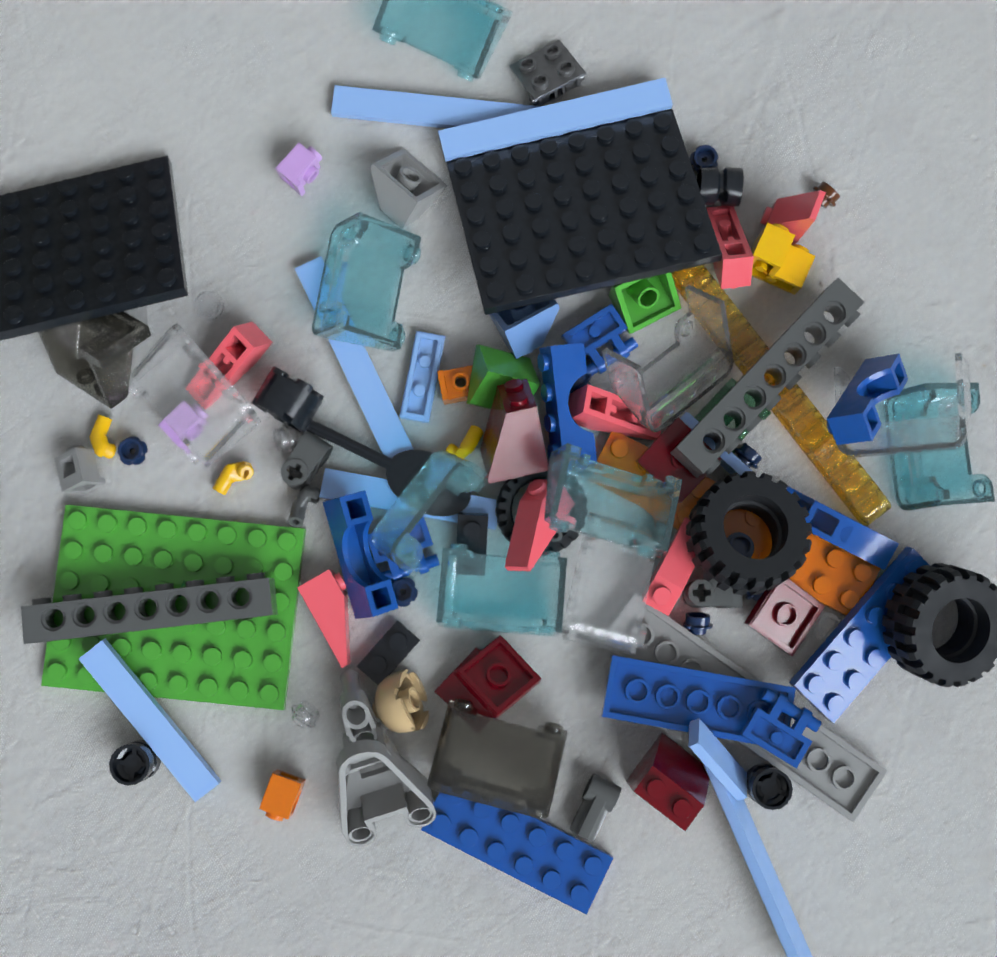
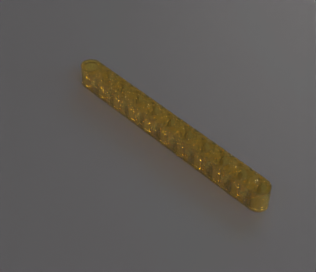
(795, 410)

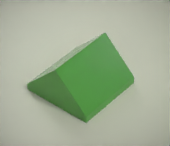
(645, 300)
(495, 368)

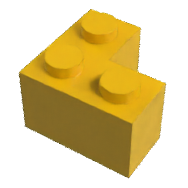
(779, 261)

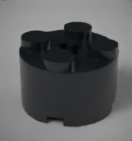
(288, 399)

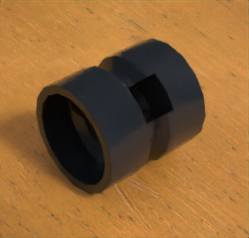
(721, 186)
(133, 763)
(768, 786)

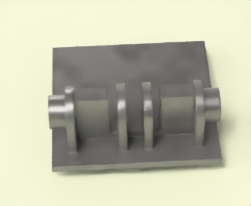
(548, 71)

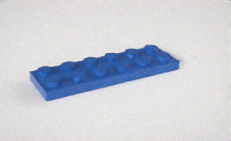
(855, 647)
(676, 695)
(523, 848)

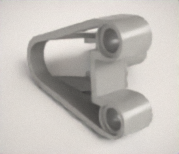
(378, 792)

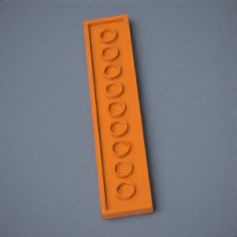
(827, 574)

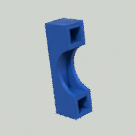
(560, 370)
(855, 414)
(349, 525)

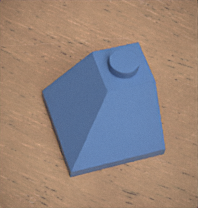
(525, 326)

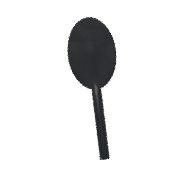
(399, 469)

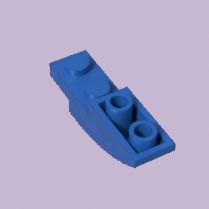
(847, 532)

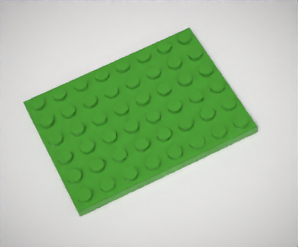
(206, 662)

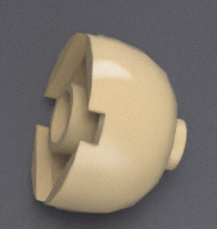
(400, 702)

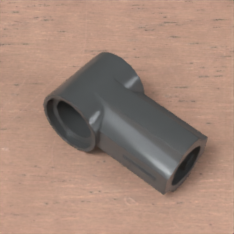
(598, 800)

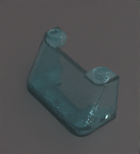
(450, 30)
(364, 282)
(439, 472)
(934, 477)
(610, 502)
(484, 596)

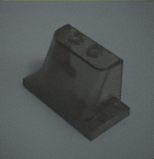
(97, 354)

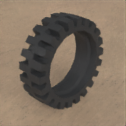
(504, 510)

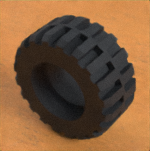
(778, 511)
(912, 618)

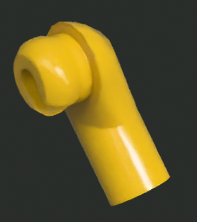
(99, 440)
(468, 443)
(233, 473)

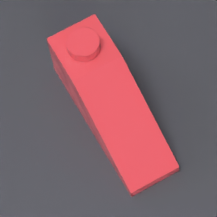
(795, 212)
(737, 258)
(240, 350)
(605, 412)
(530, 530)
(671, 573)
(329, 606)

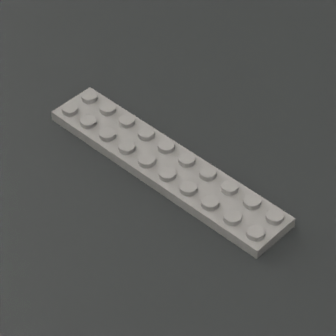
(830, 766)

